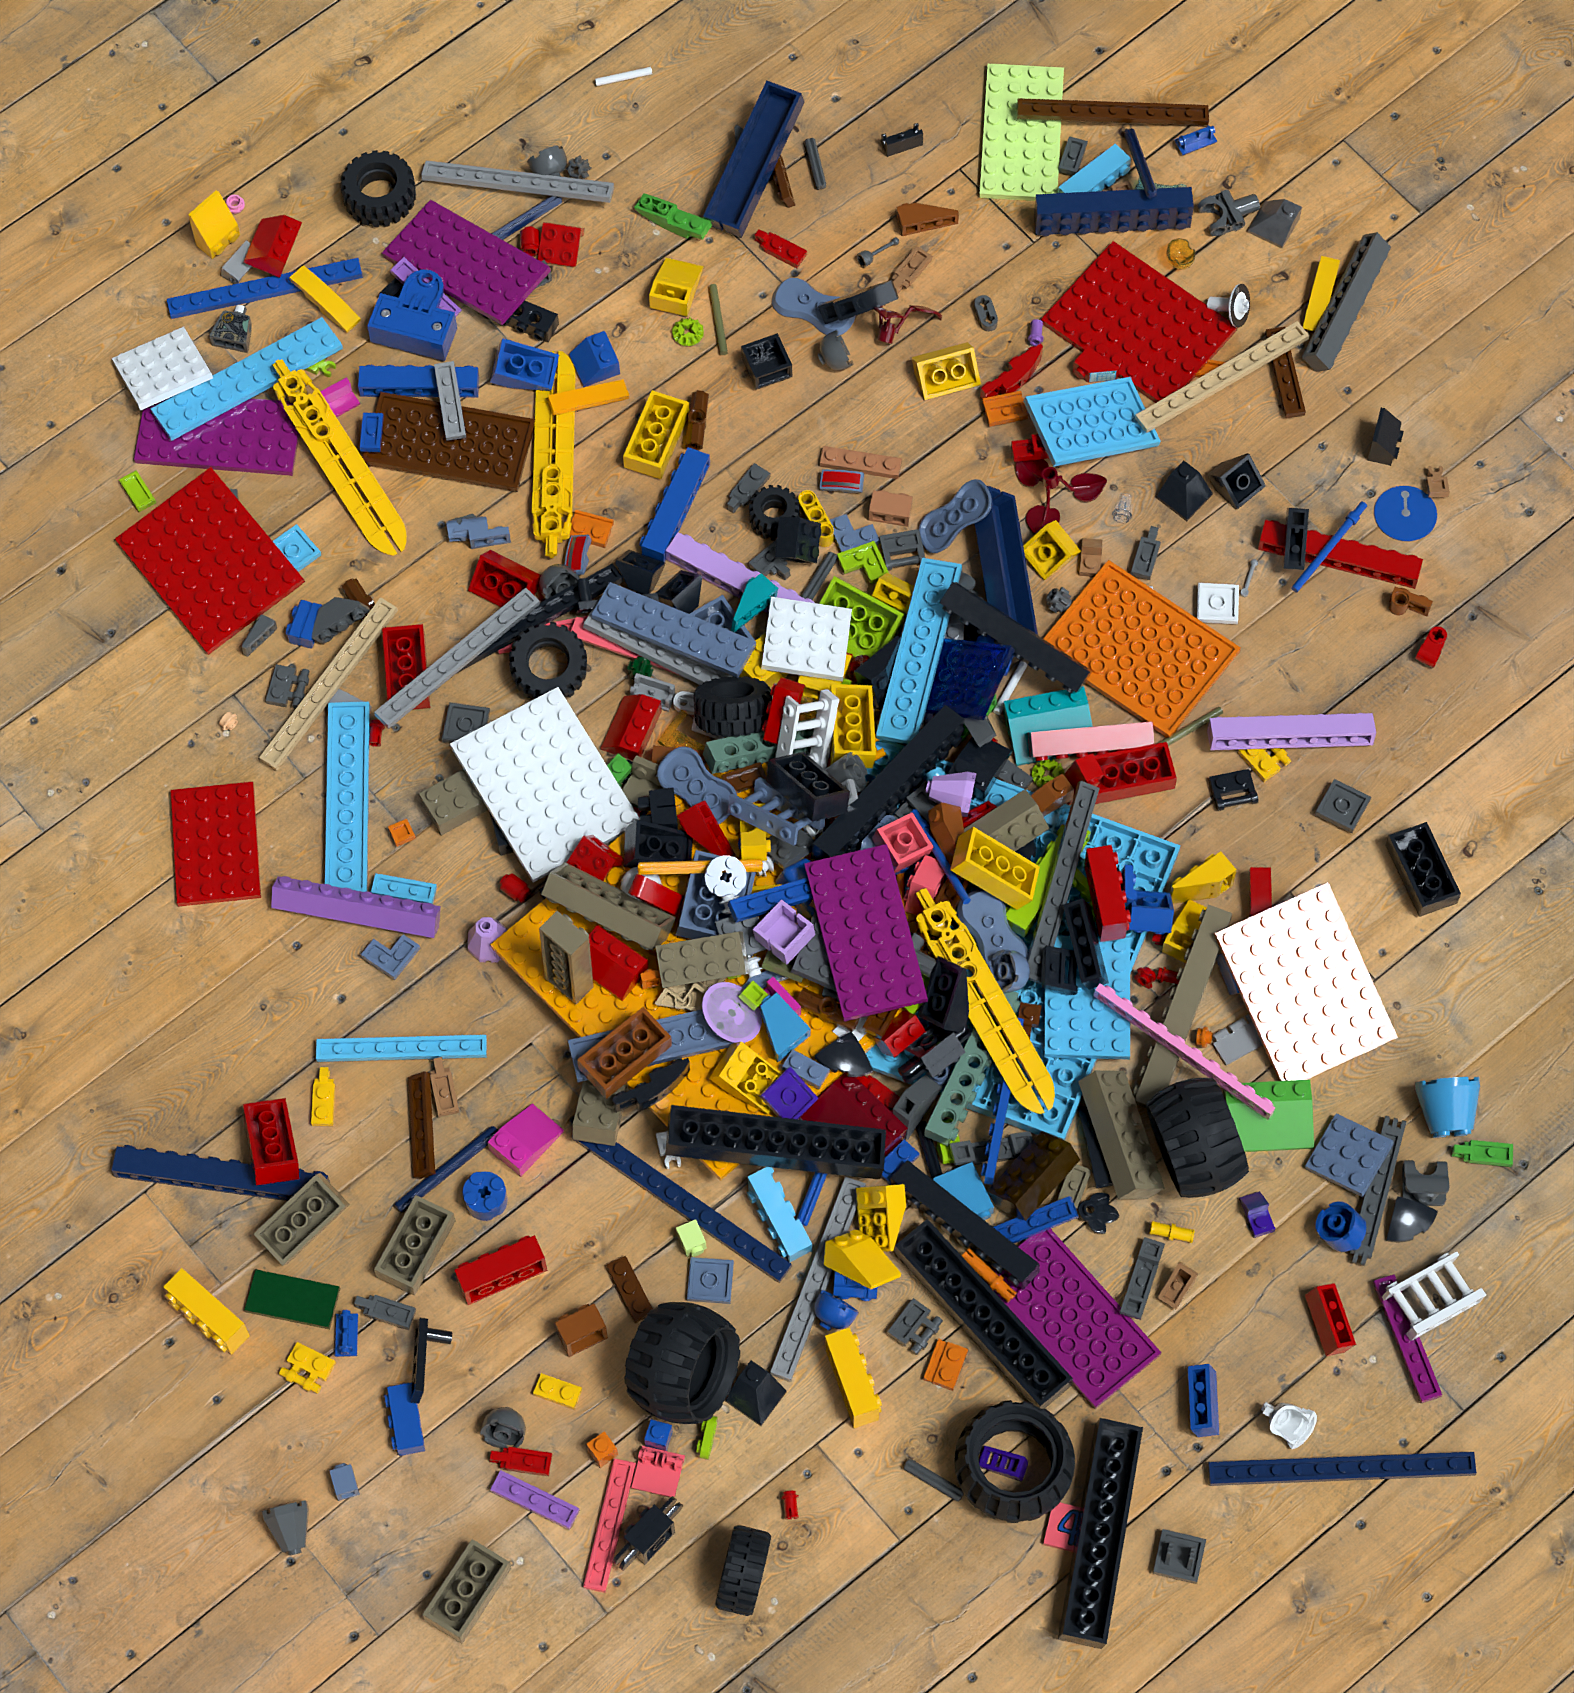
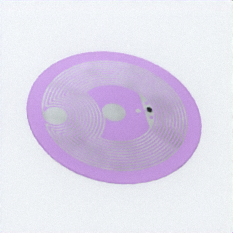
(729, 1014)

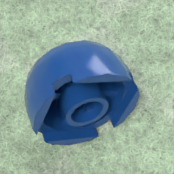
(834, 1312)

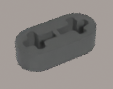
(982, 314)

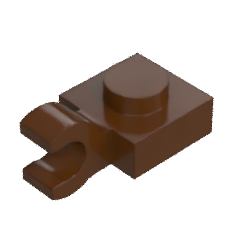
(1031, 1016)

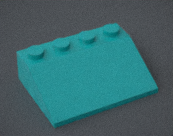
(1043, 713)

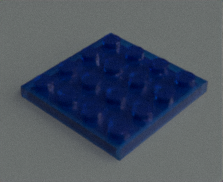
(968, 677)

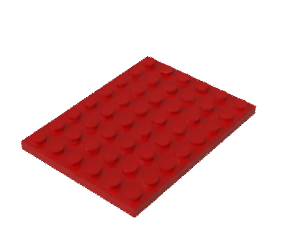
(1139, 323)
(209, 560)

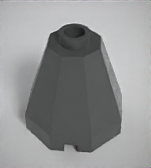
(289, 1526)

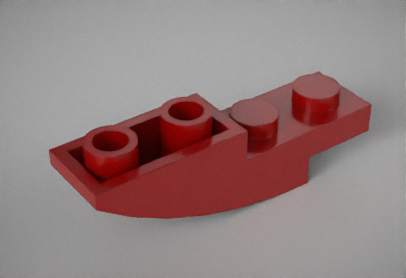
(1019, 372)
(1028, 449)

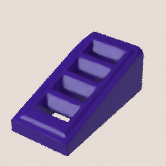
(1021, 1460)

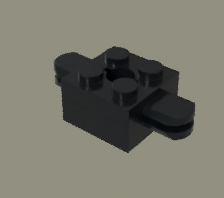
(933, 1052)
(648, 1534)

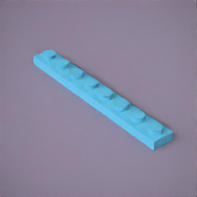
(401, 1048)

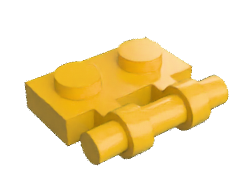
(1262, 763)
(311, 1362)

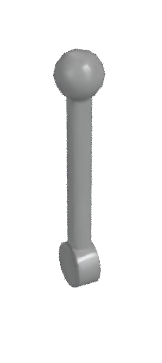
(1244, 592)

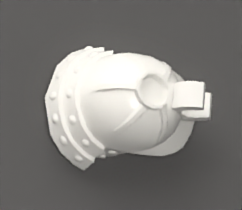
(1290, 1422)

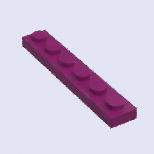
(1411, 1351)

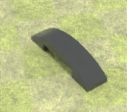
(1010, 1148)
(1142, 1278)

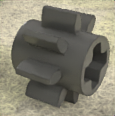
(578, 168)
(1058, 599)

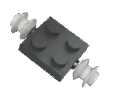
(786, 854)
(729, 926)

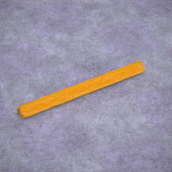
(688, 867)

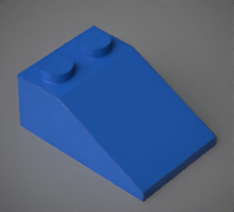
(523, 366)

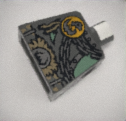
(232, 330)

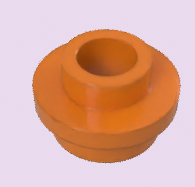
(1204, 1037)

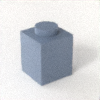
(344, 1481)

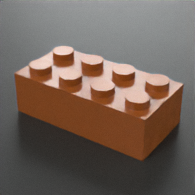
(624, 1052)

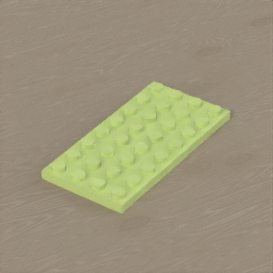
(1019, 154)

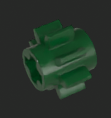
(641, 666)

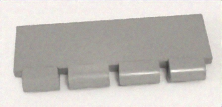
(1238, 1043)

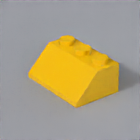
(946, 370)

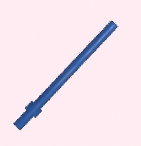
(1351, 519)
(942, 860)

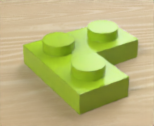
(866, 557)

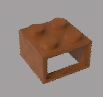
(581, 1329)

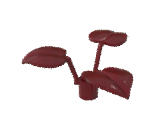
(888, 329)
(1085, 487)

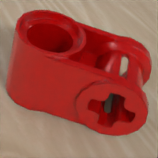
(1431, 648)

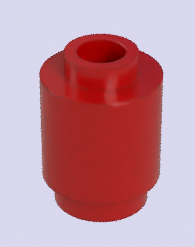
(530, 240)
(515, 887)

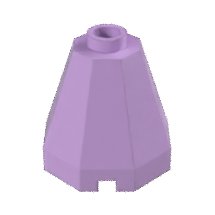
(953, 790)
(481, 937)

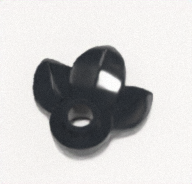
(1101, 1213)

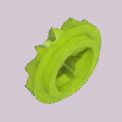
(688, 339)
(1038, 771)

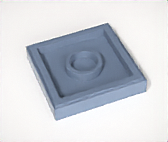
(710, 1280)

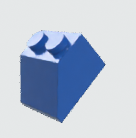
(595, 359)
(1151, 912)

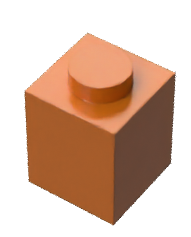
(602, 1449)

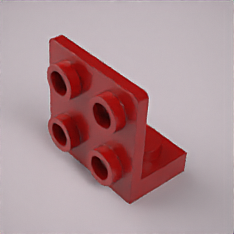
(560, 244)
(594, 857)

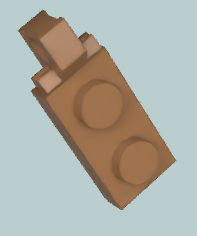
(911, 268)
(443, 1089)

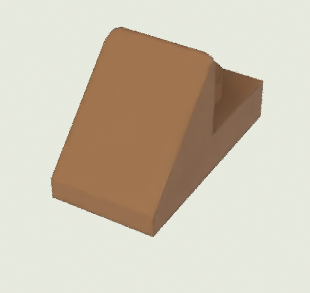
(1090, 557)
(1178, 1285)

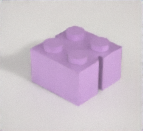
(782, 934)

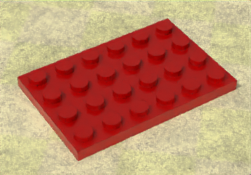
(215, 844)

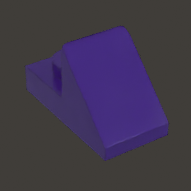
(1257, 1214)

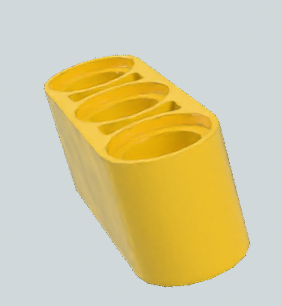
(813, 510)

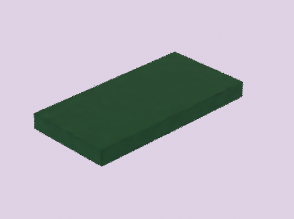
(292, 1299)

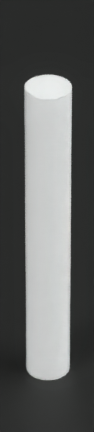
(623, 76)
(1010, 687)

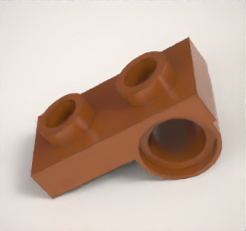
(1411, 601)

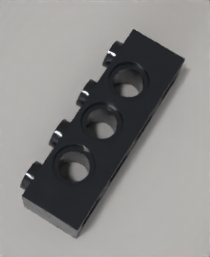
(529, 313)

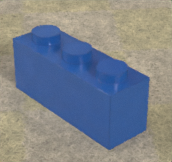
(1203, 1400)
(404, 1420)

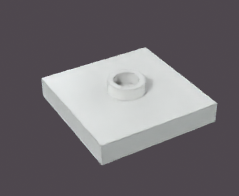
(1218, 603)

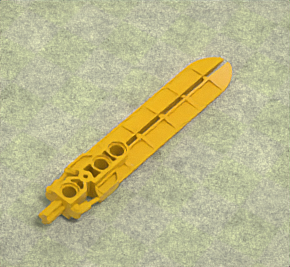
(315, 404)
(553, 507)
(989, 1033)

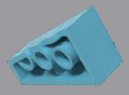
(778, 1214)

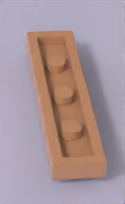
(861, 462)

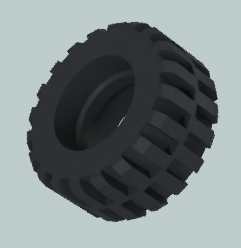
(372, 168)
(541, 637)
(731, 706)
(743, 1570)

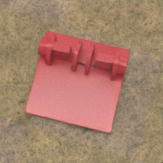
(658, 1471)

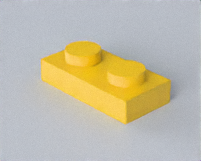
(557, 1391)

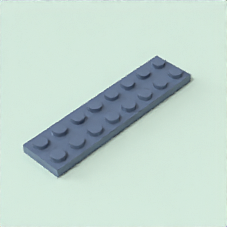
(674, 629)
(689, 1037)

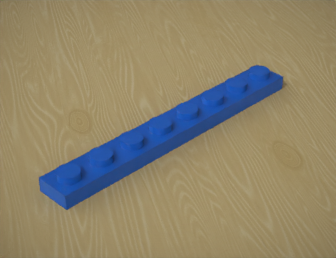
(996, 1128)

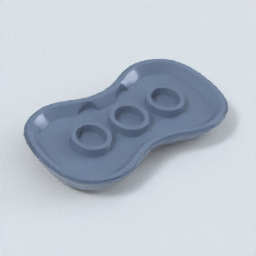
(800, 300)
(943, 524)
(693, 782)
(988, 924)

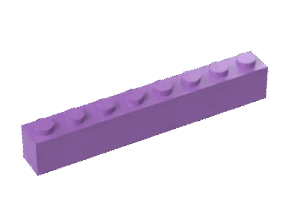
(355, 906)

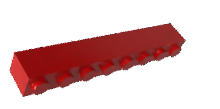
(1349, 556)

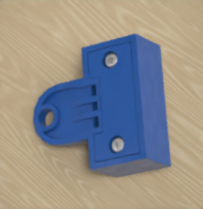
(414, 319)

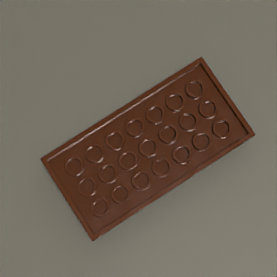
(417, 443)

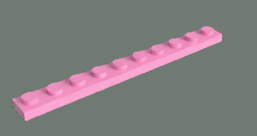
(1190, 1055)

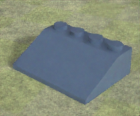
(702, 907)

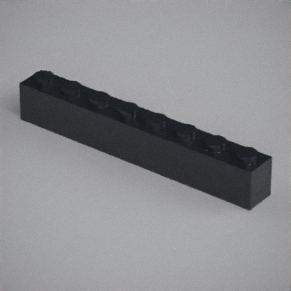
(1009, 632)
(966, 1226)

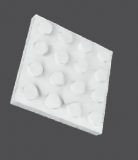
(162, 368)
(806, 639)

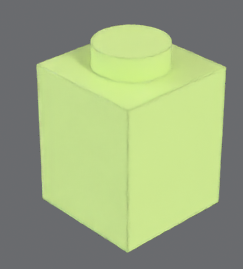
(691, 1238)

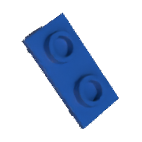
(1196, 140)
(346, 1334)

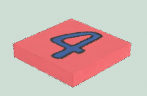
(1062, 1527)

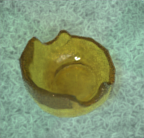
(1180, 254)

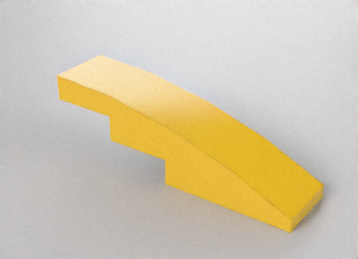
(1321, 292)
(325, 298)

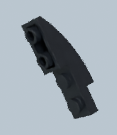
(858, 302)
(661, 1083)

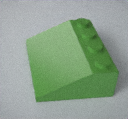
(1288, 1126)

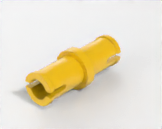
(1172, 1231)

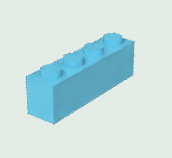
(1099, 173)

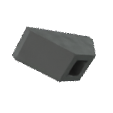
(337, 617)
(916, 1102)

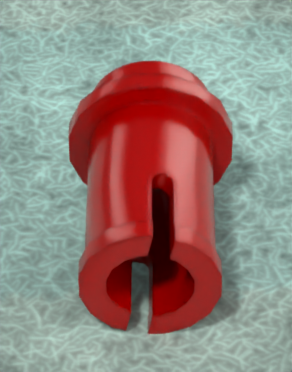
(376, 728)
(1167, 975)
(790, 1504)

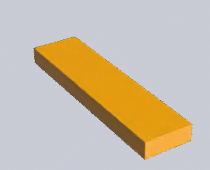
(588, 397)

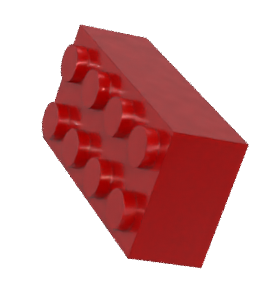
(404, 658)
(1135, 772)
(1106, 893)
(271, 1141)
(500, 1269)

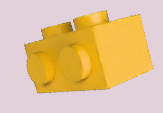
(894, 592)

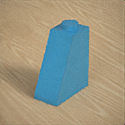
(782, 1026)
(967, 1188)

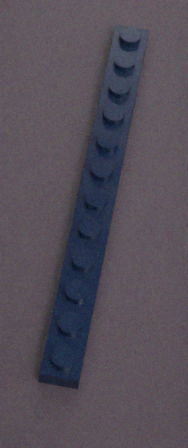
(691, 1208)
(1342, 1468)

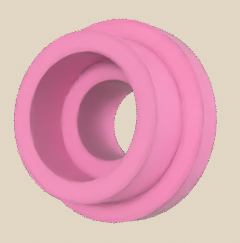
(235, 199)

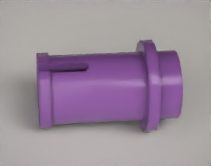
(1036, 332)

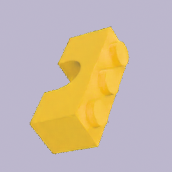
(754, 841)

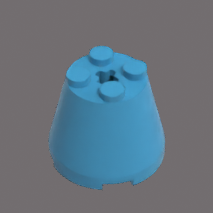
(1449, 1105)

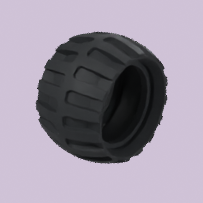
(1197, 1137)
(682, 1362)
(1017, 1418)

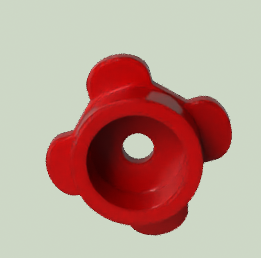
(1145, 977)

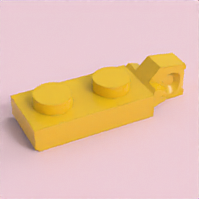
(323, 1099)

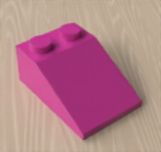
(524, 1139)

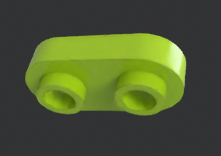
(704, 1446)

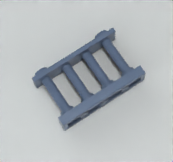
(769, 822)

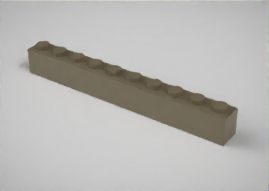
(1184, 1002)

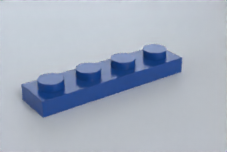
(1040, 1220)

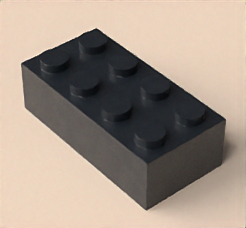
(807, 786)
(1423, 869)

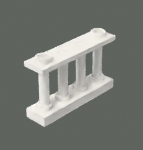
(822, 725)
(1436, 1317)

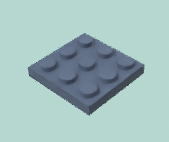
(1349, 1155)

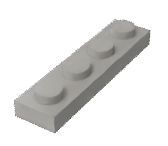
(450, 400)

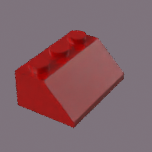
(273, 244)
(501, 578)
(632, 726)
(614, 963)

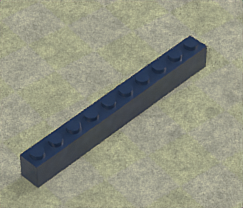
(201, 1173)

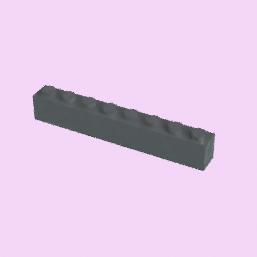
(1346, 302)

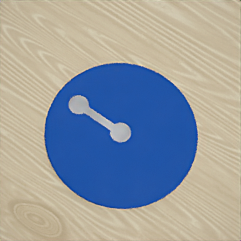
(1405, 513)

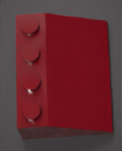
(854, 1105)

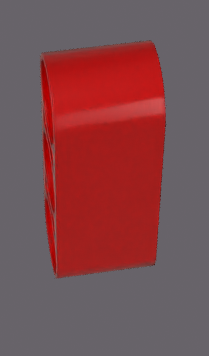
(656, 894)

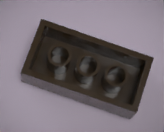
(1033, 1175)

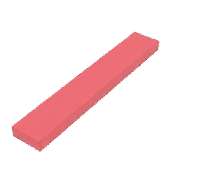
(596, 640)
(609, 1525)

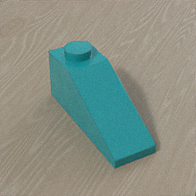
(754, 600)

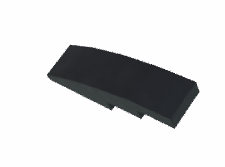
(1094, 1153)

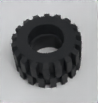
(771, 498)

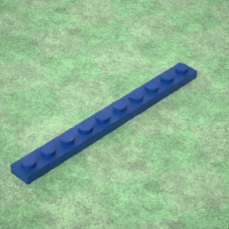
(258, 289)
(764, 901)

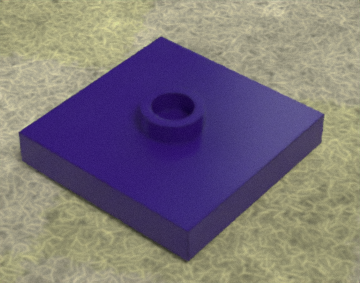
(788, 1095)

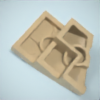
(687, 995)

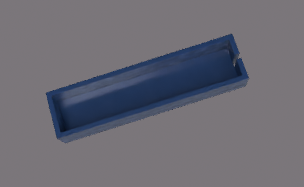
(754, 158)
(1113, 211)
(1004, 560)

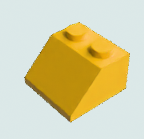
(1050, 549)

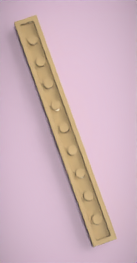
(1221, 377)
(328, 684)

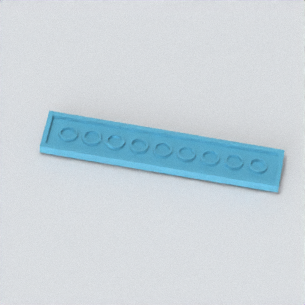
(245, 379)
(918, 653)
(347, 795)

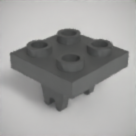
(1179, 1556)

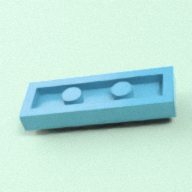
(404, 888)

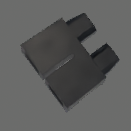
(662, 807)

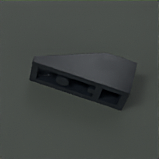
(1295, 538)

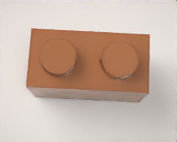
(890, 508)

